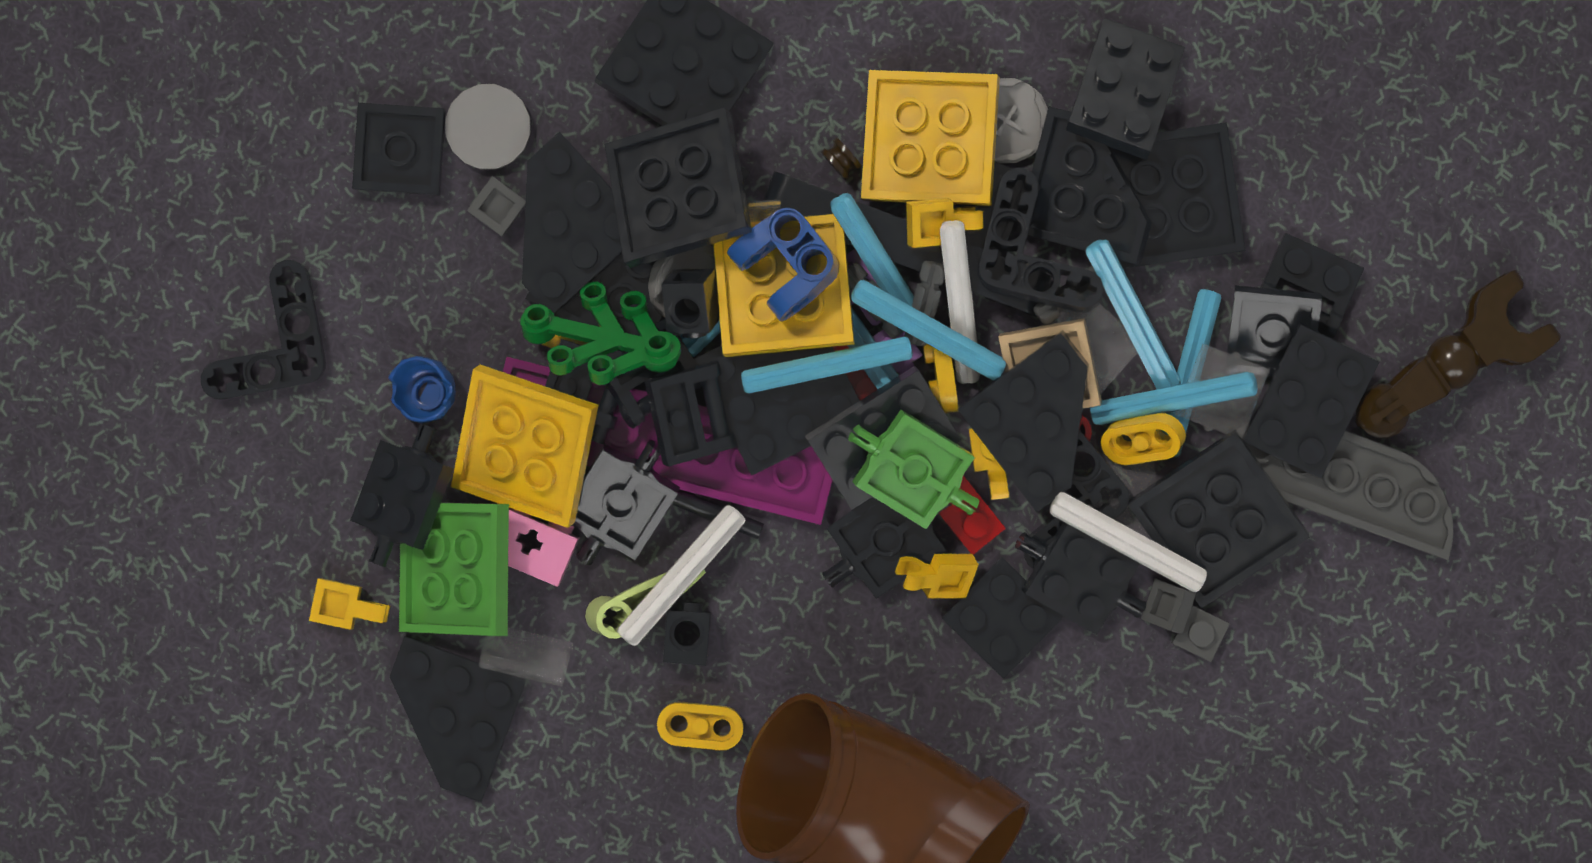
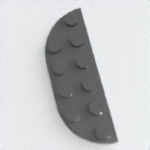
(1372, 491)

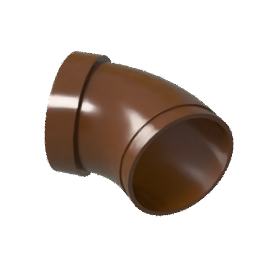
(859, 791)

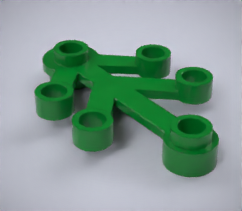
(651, 349)

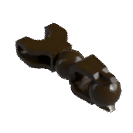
(1455, 359)

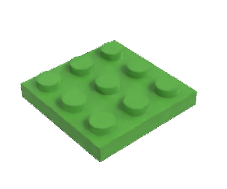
(459, 575)

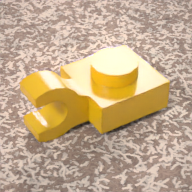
(926, 217)
(985, 461)
(943, 578)
(340, 605)

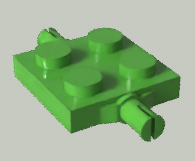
(913, 469)

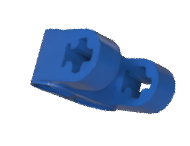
(765, 238)

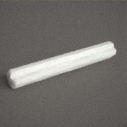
(958, 290)
(1128, 542)
(681, 575)

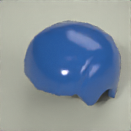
(437, 395)

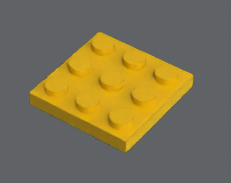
(930, 137)
(749, 323)
(524, 445)

